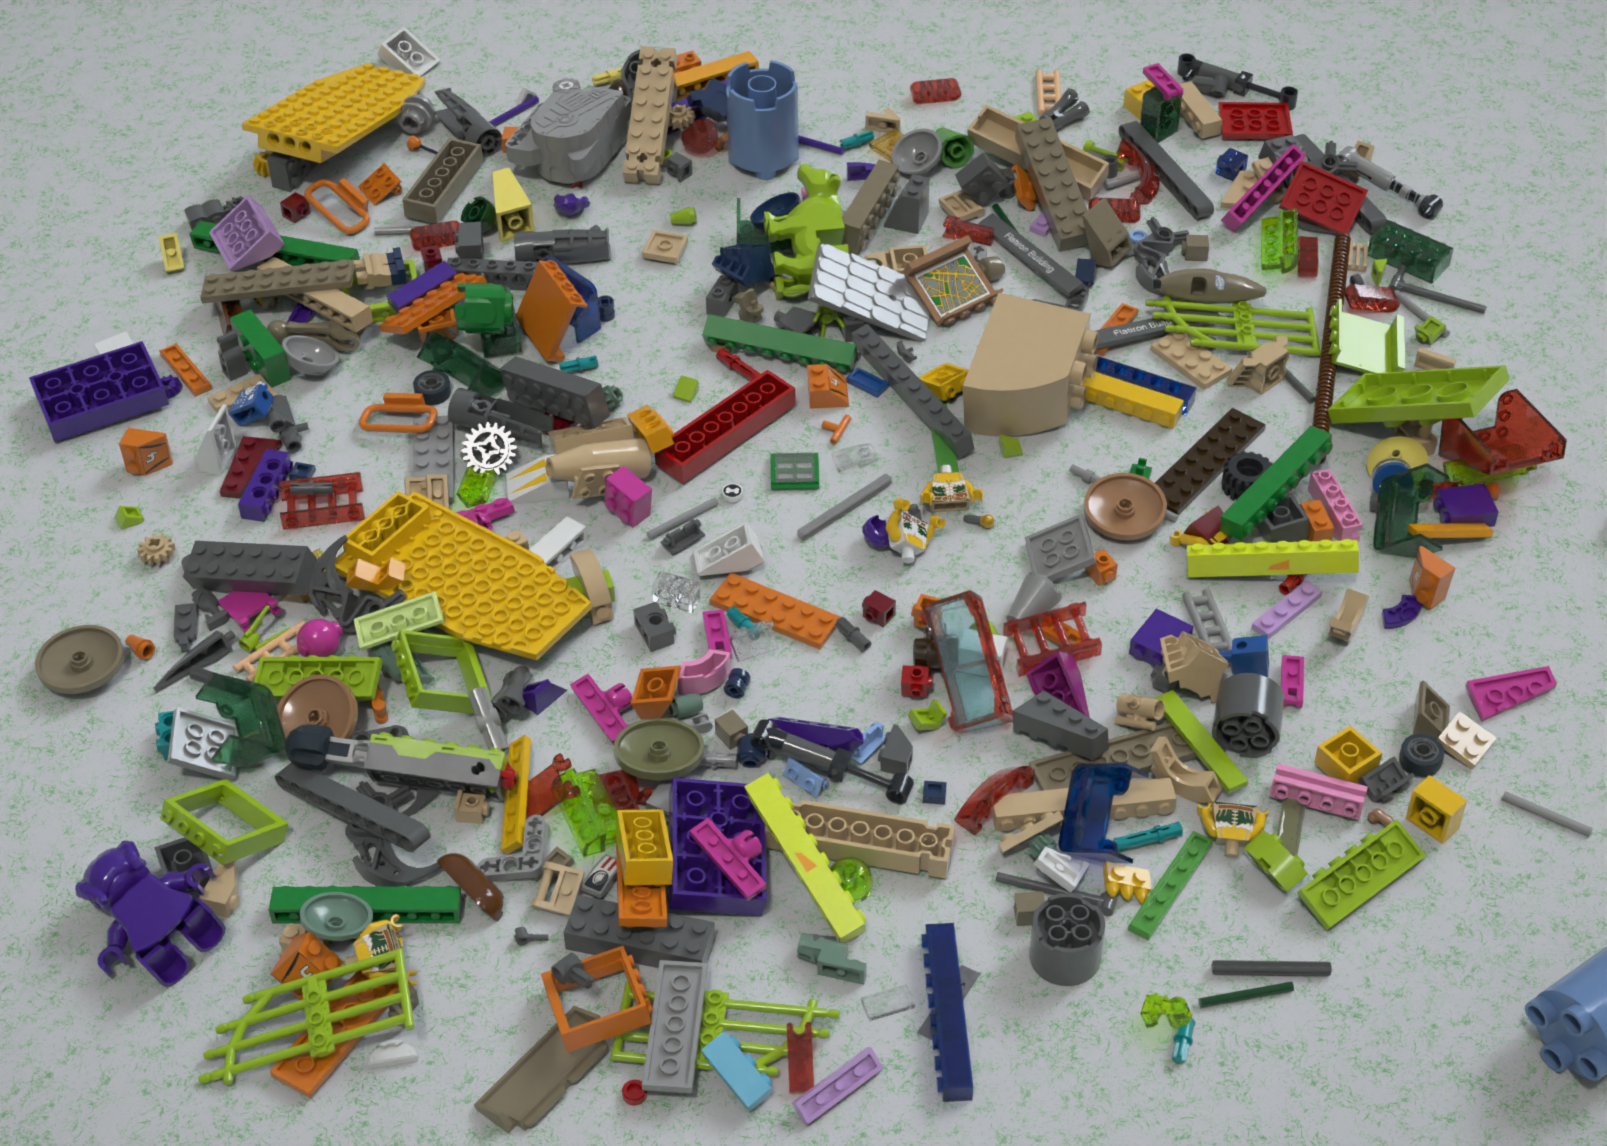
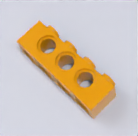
(651, 428)

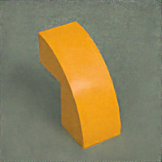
(373, 578)

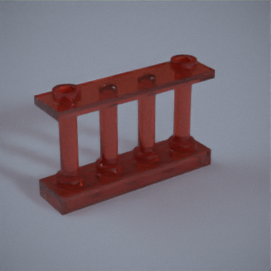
(342, 484)
(1086, 649)

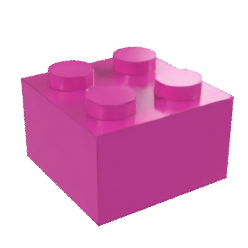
(628, 496)

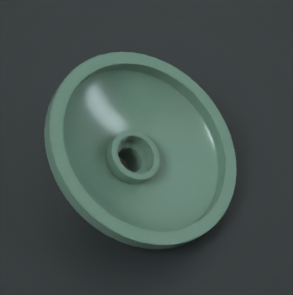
(335, 916)

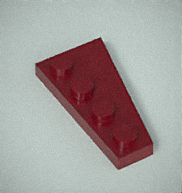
(245, 463)

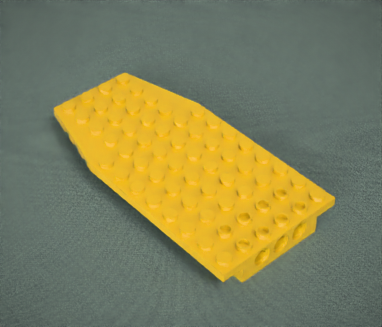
(333, 112)
(483, 581)

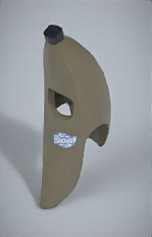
(1208, 286)

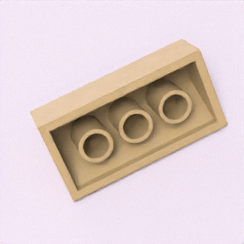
(608, 430)

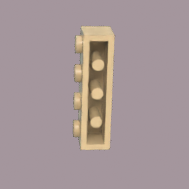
(1199, 112)

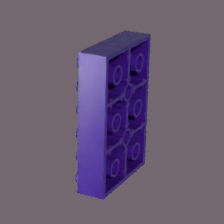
(98, 391)
(695, 877)

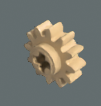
(681, 116)
(156, 549)

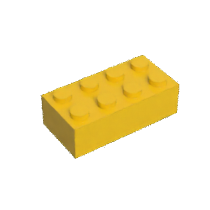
(644, 847)

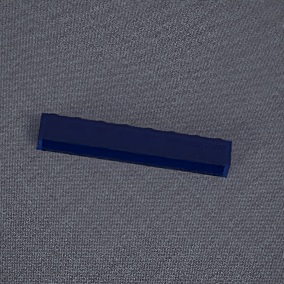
(948, 1013)

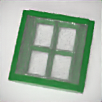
(794, 471)

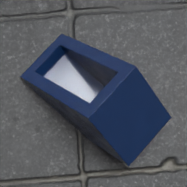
(1086, 271)

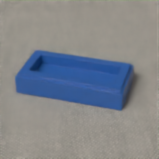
(867, 382)

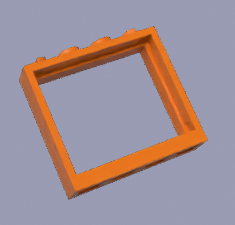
(610, 1025)

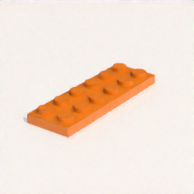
(428, 306)
(788, 614)
(640, 904)
(309, 1073)

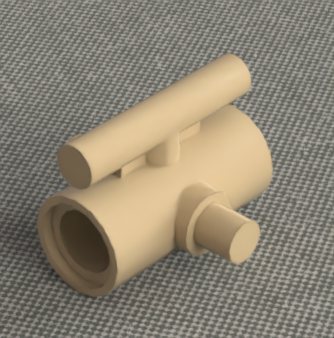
(1138, 711)

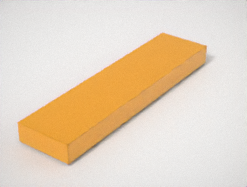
(1452, 530)

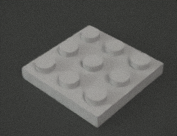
(1061, 548)
(196, 740)

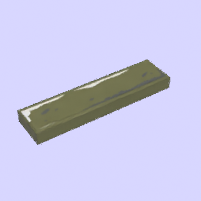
(1291, 824)

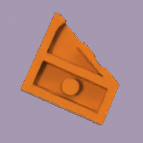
(1024, 188)

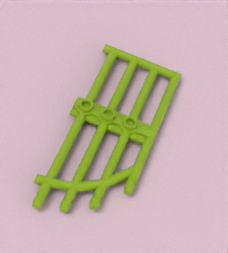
(1243, 322)
(317, 1013)
(714, 1022)

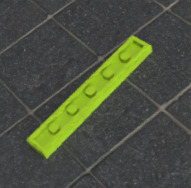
(1202, 743)

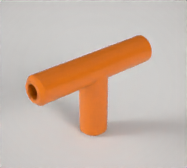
(838, 429)

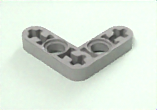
(527, 858)

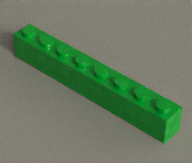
(779, 343)
(1276, 483)
(412, 904)

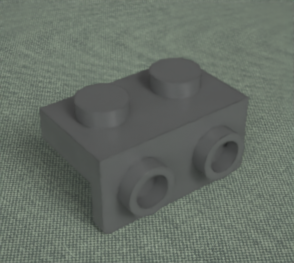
(1385, 779)

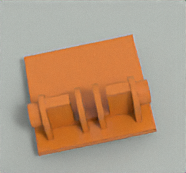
(380, 184)

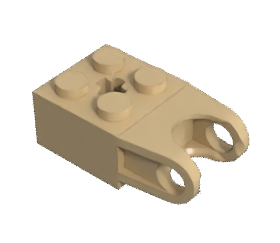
(898, 257)

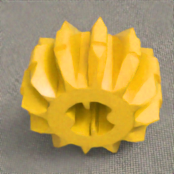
(260, 163)

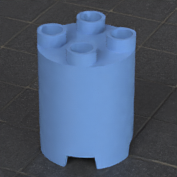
(762, 118)
(1574, 1019)

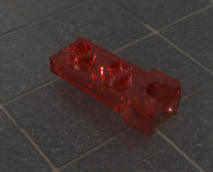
(958, 229)
(800, 1059)

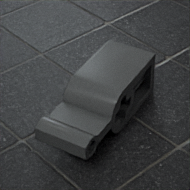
(231, 356)

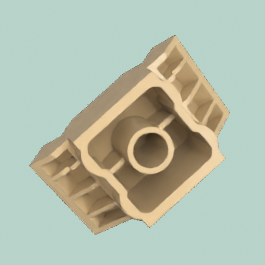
(1262, 368)
(1193, 663)

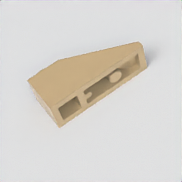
(222, 892)

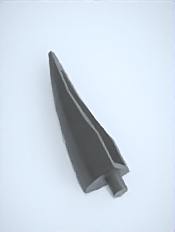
(201, 655)

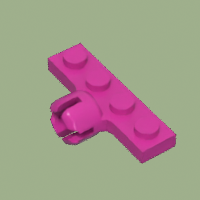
(484, 513)
(604, 705)
(732, 856)

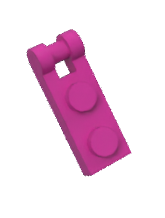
(1163, 81)
(716, 630)
(1292, 679)

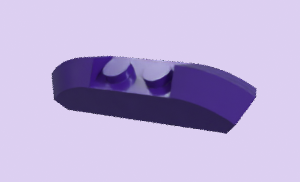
(823, 734)

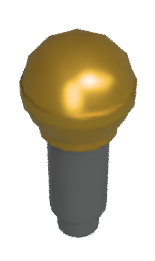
(986, 521)

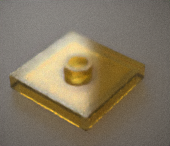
(884, 144)

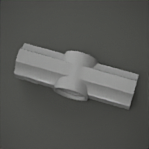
(487, 719)

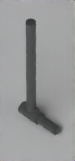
(1399, 284)
(1104, 901)

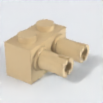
(1420, 433)

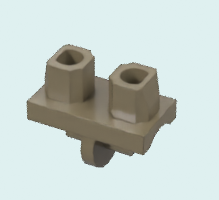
(749, 306)

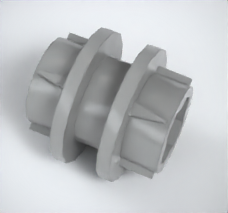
(416, 114)

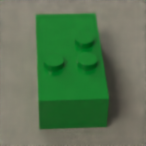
(261, 348)

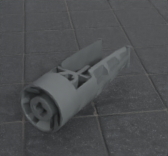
(468, 123)
(563, 244)
(472, 408)

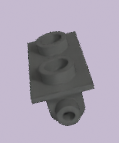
(683, 537)

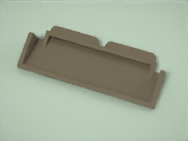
(540, 1077)

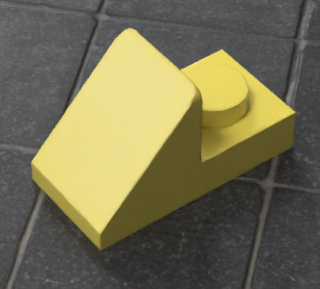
(171, 252)

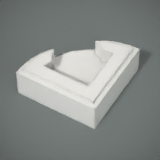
(525, 95)

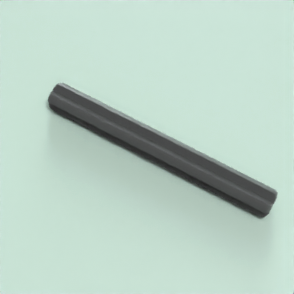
(1250, 967)

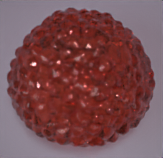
(700, 136)

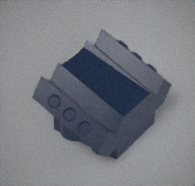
(711, 100)
(745, 263)

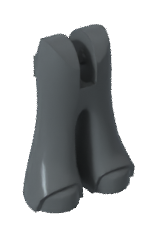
(1066, 101)
(510, 696)

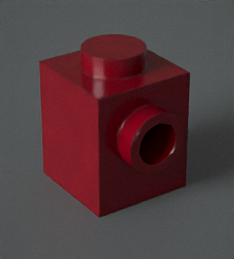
(295, 207)
(430, 257)
(879, 608)

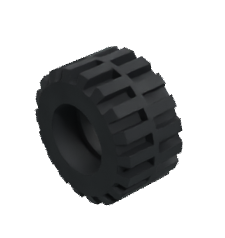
(1242, 471)

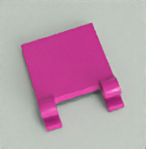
(247, 604)

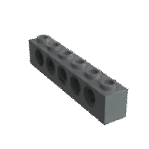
(499, 272)

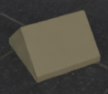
(1430, 712)

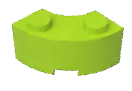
(1276, 860)

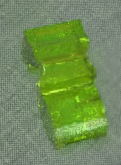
(1174, 1009)

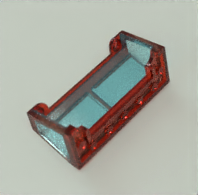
(968, 662)

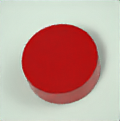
(633, 1093)

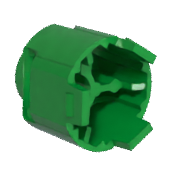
(485, 309)

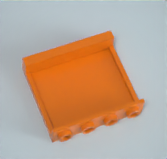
(548, 309)

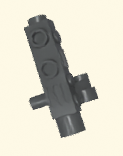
(282, 421)

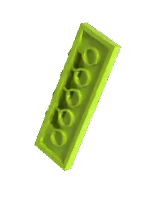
(358, 673)
(1360, 873)

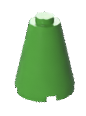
(955, 147)

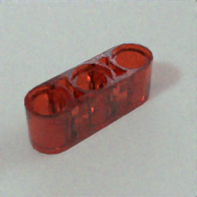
(935, 91)
(1126, 209)
(434, 234)
(1307, 256)
(1371, 298)
(621, 793)

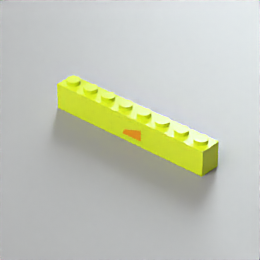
(1273, 558)
(805, 858)

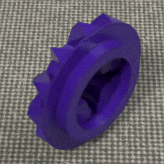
(174, 384)

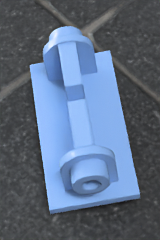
(873, 739)
(804, 777)

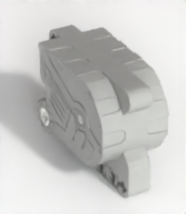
(572, 132)

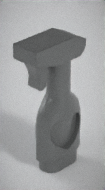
(208, 602)

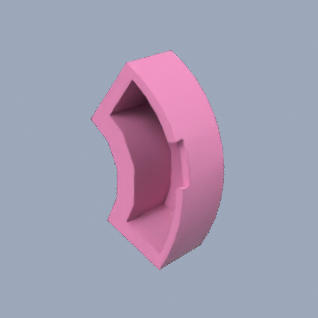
(705, 673)

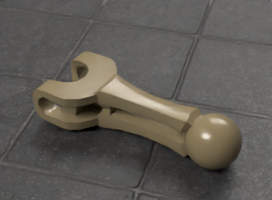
(328, 332)

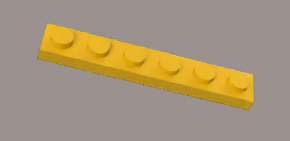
(516, 799)

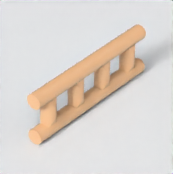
(1041, 97)
(280, 641)

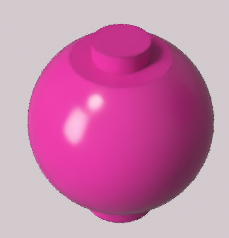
(319, 638)

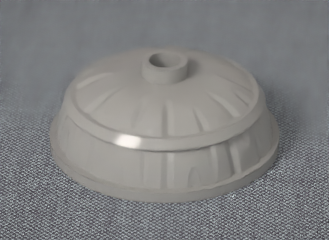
(917, 152)
(309, 355)

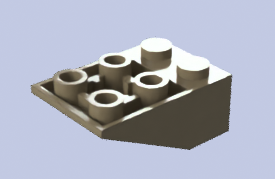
(1106, 234)

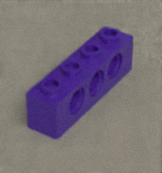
(264, 485)

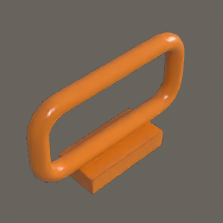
(348, 194)
(399, 403)

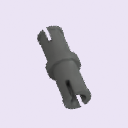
(311, 488)

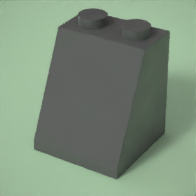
(911, 206)

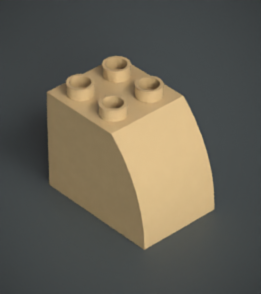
(1028, 368)

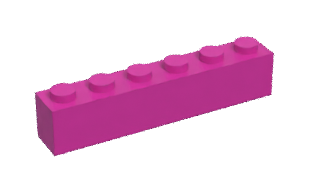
(1263, 188)

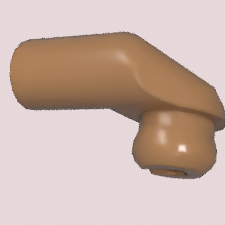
(1379, 815)

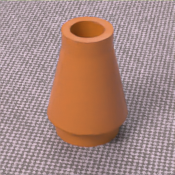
(140, 646)

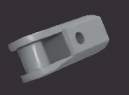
(700, 723)

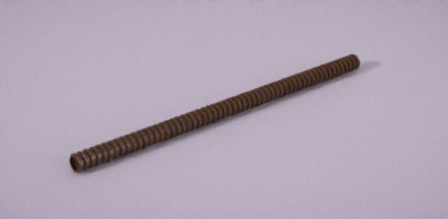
(1327, 370)

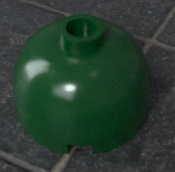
(480, 211)

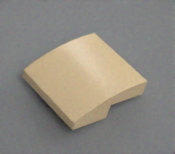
(432, 486)

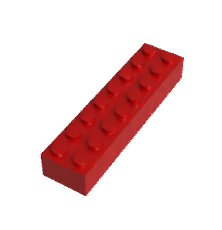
(726, 426)

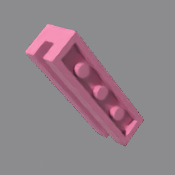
(1325, 487)
(1319, 791)

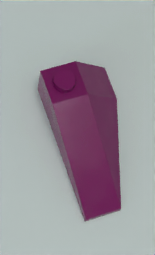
(1061, 679)

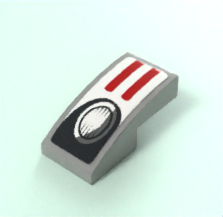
(601, 877)

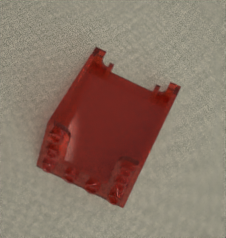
(1515, 441)

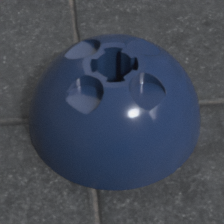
(777, 206)

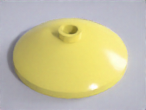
(1405, 447)

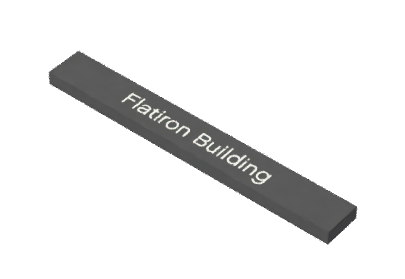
(1033, 256)
(1142, 329)

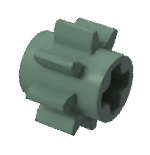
(613, 396)
(1039, 842)

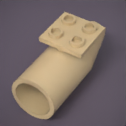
(594, 462)

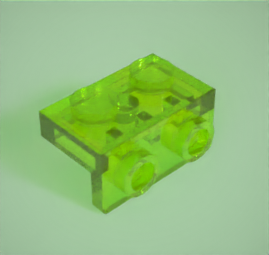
(476, 487)

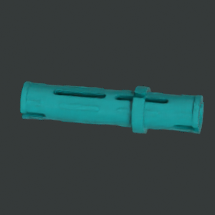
(1156, 834)

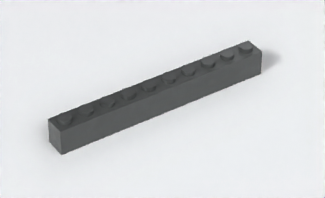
(913, 391)

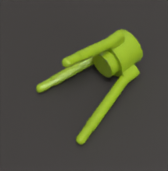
(827, 316)
(251, 639)

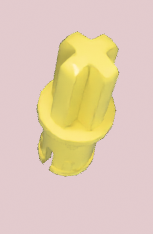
(608, 76)

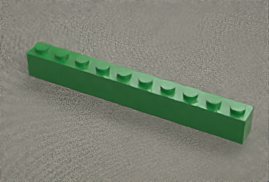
(293, 252)

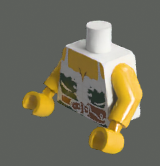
(907, 533)

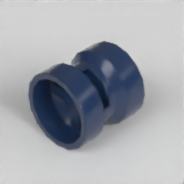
(606, 308)
(737, 683)

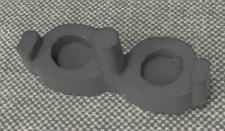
(906, 353)

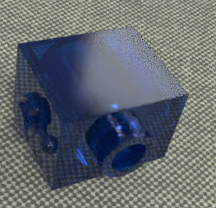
(1231, 164)

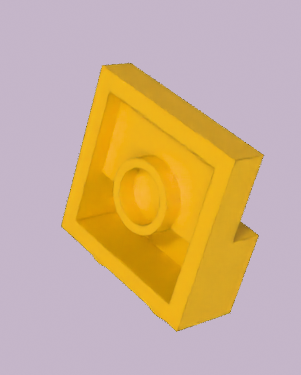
(945, 380)

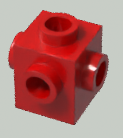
(916, 681)

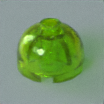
(855, 877)

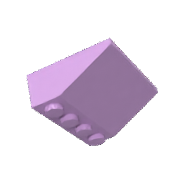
(246, 235)

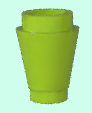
(684, 216)

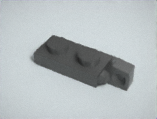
(185, 625)

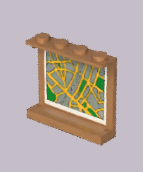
(950, 282)

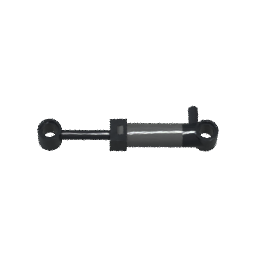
(1239, 82)
(837, 763)

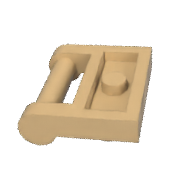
(954, 206)
(565, 890)

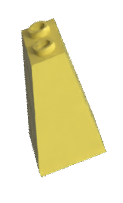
(511, 205)

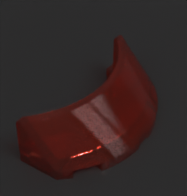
(1149, 176)
(990, 793)

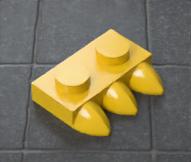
(1128, 880)

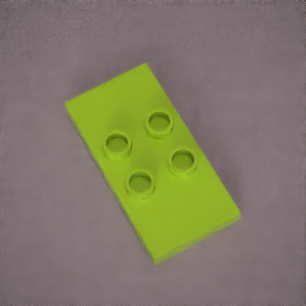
(1419, 395)

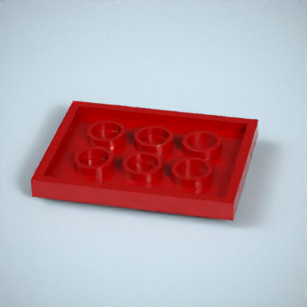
(1254, 120)
(1323, 198)

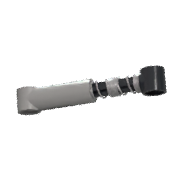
(1427, 205)

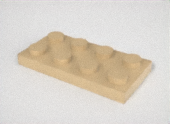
(1191, 361)

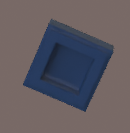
(302, 471)
(934, 792)

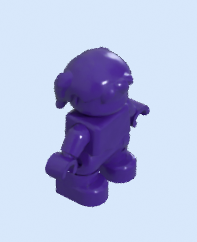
(149, 912)

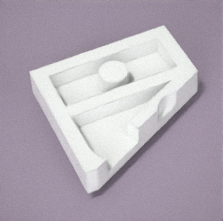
(1060, 868)

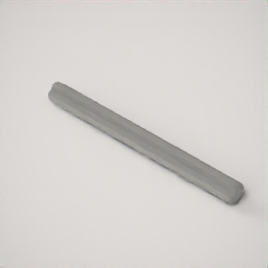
(844, 506)

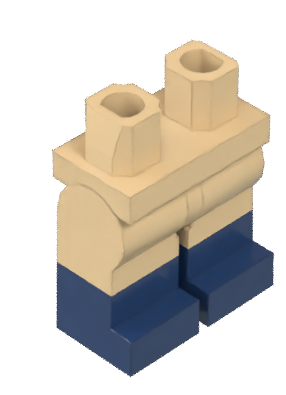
(381, 269)

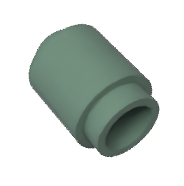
(686, 705)

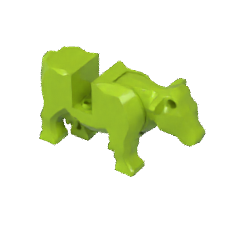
(808, 225)

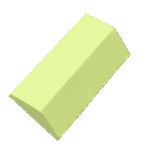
(409, 616)

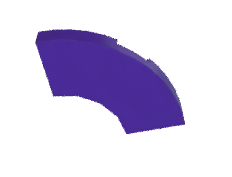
(1401, 614)

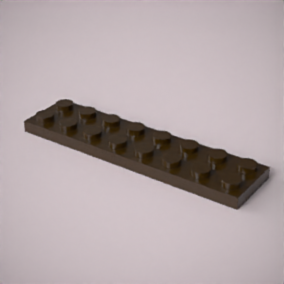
(1206, 459)

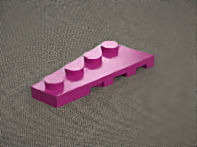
(1505, 691)

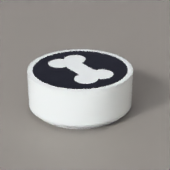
(732, 493)

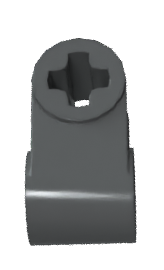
(1009, 191)

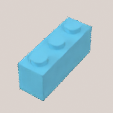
(738, 1071)

